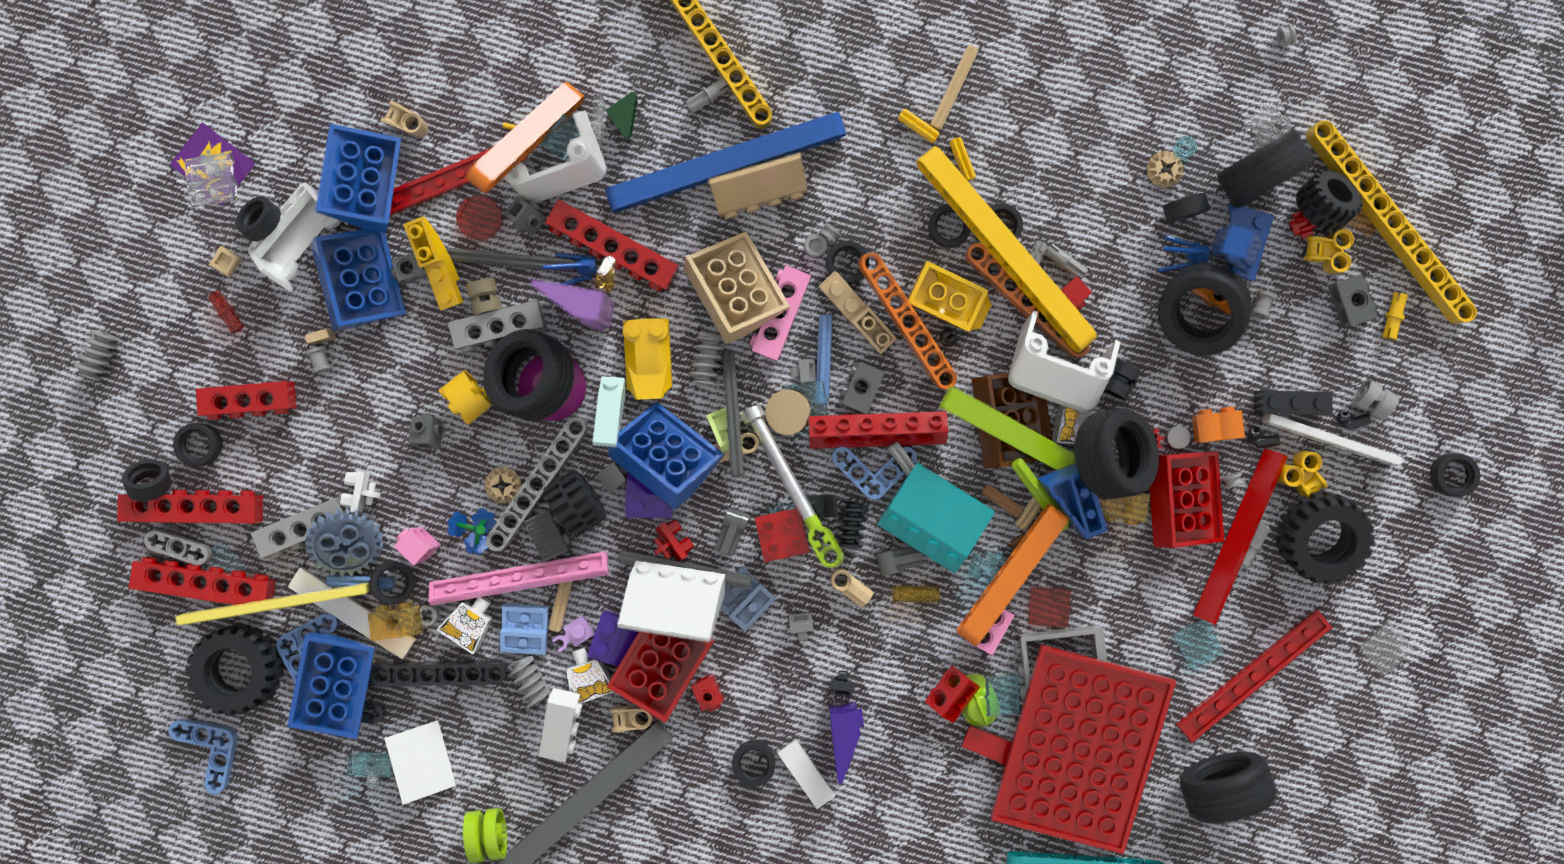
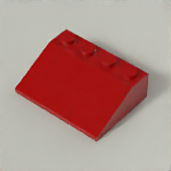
(1187, 500)
(658, 671)

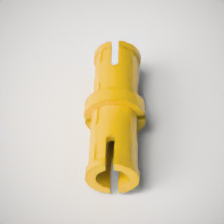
(1394, 316)

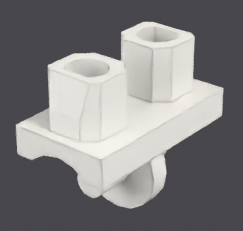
(357, 499)

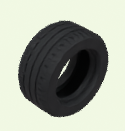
(1265, 169)
(1194, 339)
(502, 368)
(1096, 455)
(1228, 788)

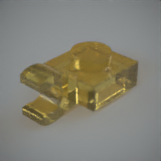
(606, 274)

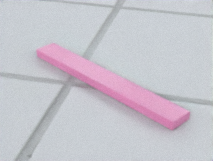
(518, 578)

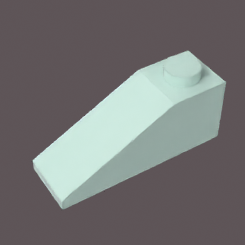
(609, 411)

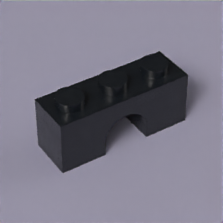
(1293, 402)

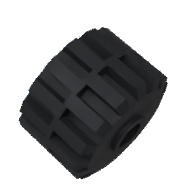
(574, 503)

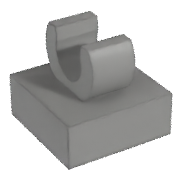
(805, 371)
(801, 624)

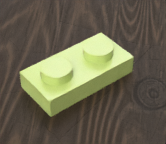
(718, 423)

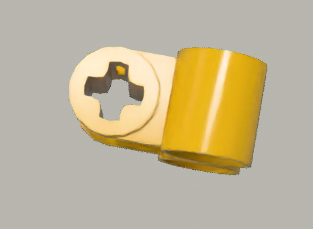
(1326, 250)
(1304, 478)

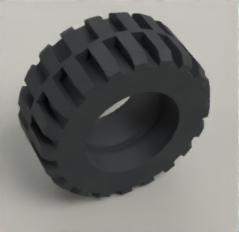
(1344, 556)
(205, 673)

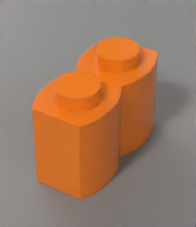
(1218, 426)

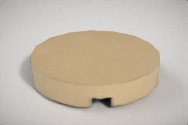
(788, 412)

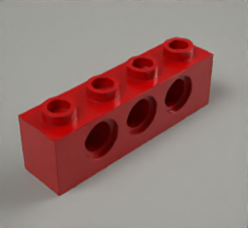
(210, 399)

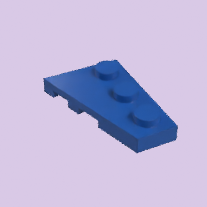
(1254, 221)

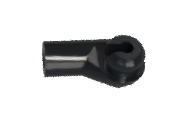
(1351, 422)
(1260, 440)

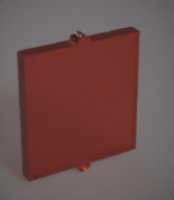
(1049, 606)

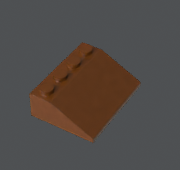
(1016, 404)

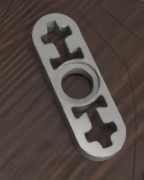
(188, 544)

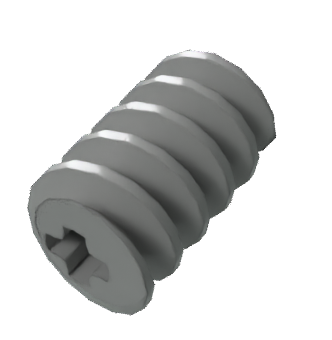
(96, 354)
(706, 360)
(529, 681)

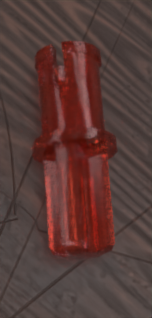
(226, 312)

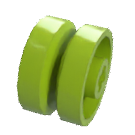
(485, 835)

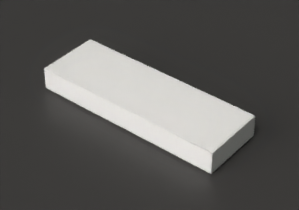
(806, 773)

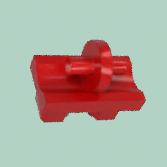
(678, 549)

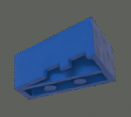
(1236, 246)
(1075, 501)

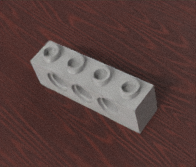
(462, 329)
(267, 538)

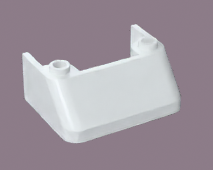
(583, 169)
(295, 231)
(1057, 379)

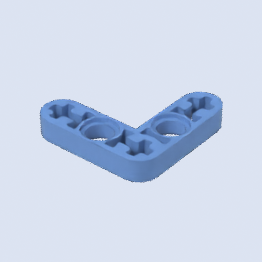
(877, 478)
(297, 638)
(217, 747)

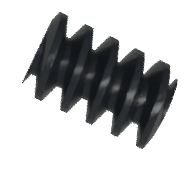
(852, 524)

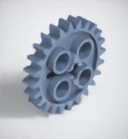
(344, 542)

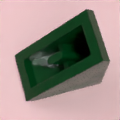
(623, 114)

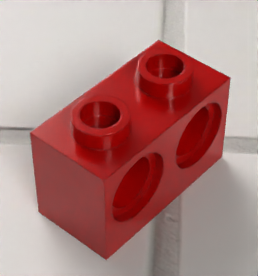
(954, 695)

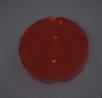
(479, 217)

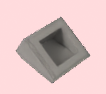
(612, 477)

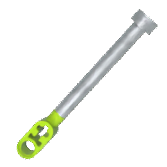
(754, 418)

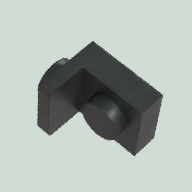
(824, 505)

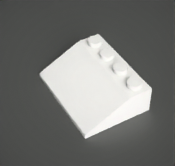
(672, 601)

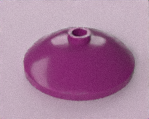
(531, 377)

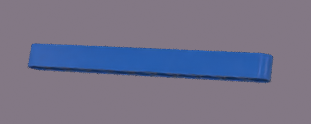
(725, 161)

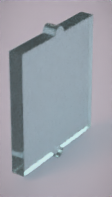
(560, 136)
(815, 394)
(225, 558)
(1198, 643)
(1002, 695)

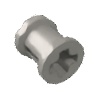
(1263, 303)
(318, 359)

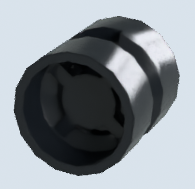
(1121, 379)

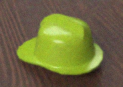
(976, 710)

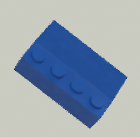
(358, 177)
(357, 278)
(665, 455)
(331, 685)

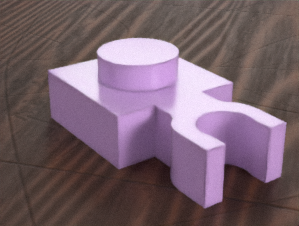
(576, 632)

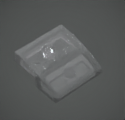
(210, 179)

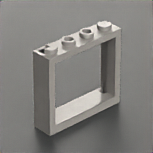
(1023, 668)

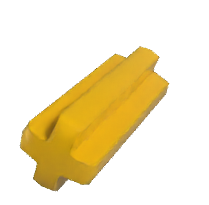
(918, 126)
(962, 158)

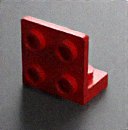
(781, 535)

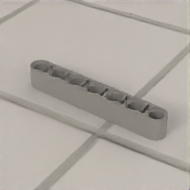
(527, 489)

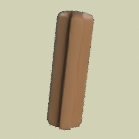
(1002, 501)

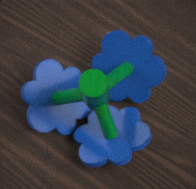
(482, 523)

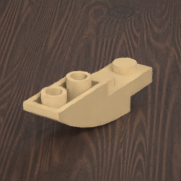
(857, 312)

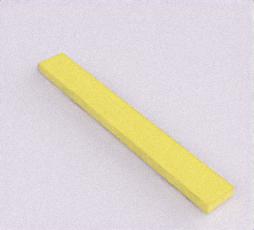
(271, 604)

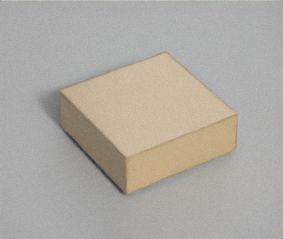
(225, 261)
(320, 336)

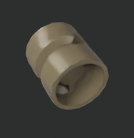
(483, 289)

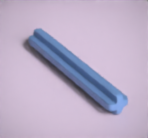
(824, 351)

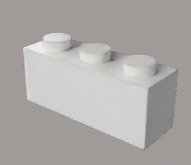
(560, 725)

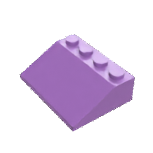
(590, 306)

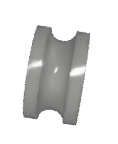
(1286, 35)
(830, 233)
(1232, 480)
(435, 614)

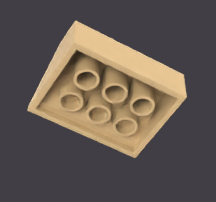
(759, 186)
(735, 286)

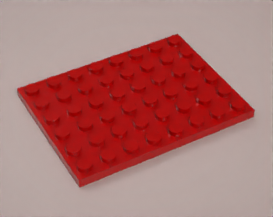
(1082, 749)

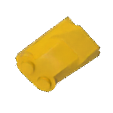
(950, 297)
(647, 357)

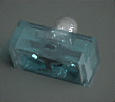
(370, 765)

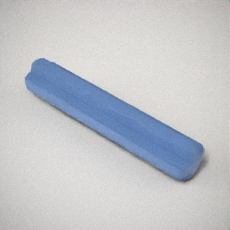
(336, 580)

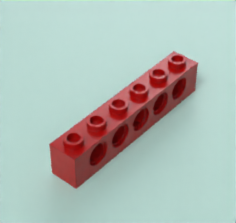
(563, 213)
(878, 430)
(249, 510)
(144, 578)

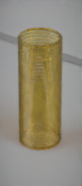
(916, 594)

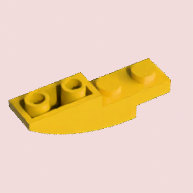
(435, 259)

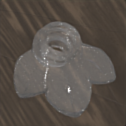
(1264, 124)

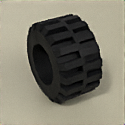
(1329, 200)

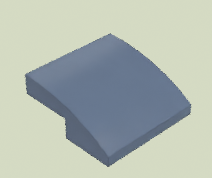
(744, 604)

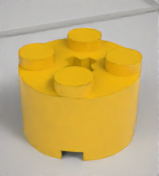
(465, 397)

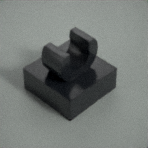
(841, 686)

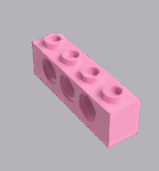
(772, 348)

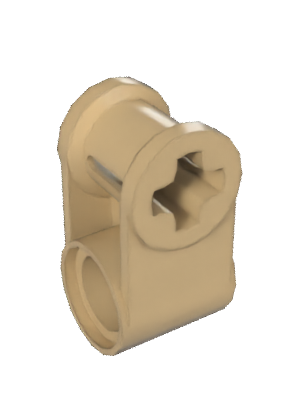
(402, 119)
(626, 718)

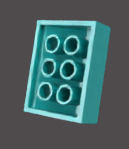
(935, 518)

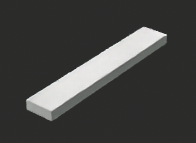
(1332, 440)
(348, 611)

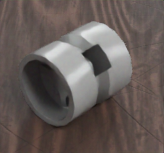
(1372, 398)

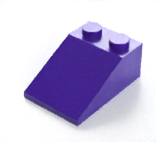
(643, 502)
(610, 641)
(845, 726)

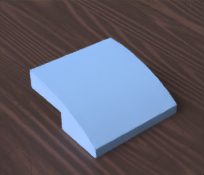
(524, 629)

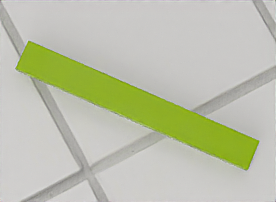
(1006, 429)

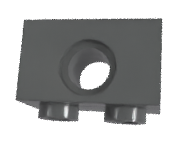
(1341, 295)
(871, 377)

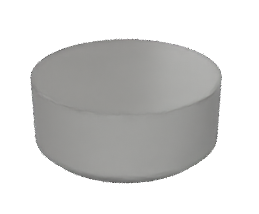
(815, 245)
(1178, 437)

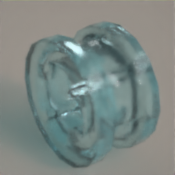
(1182, 154)

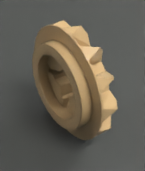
(1164, 179)
(508, 475)

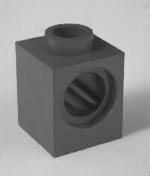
(399, 266)

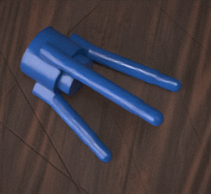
(1195, 253)
(586, 265)

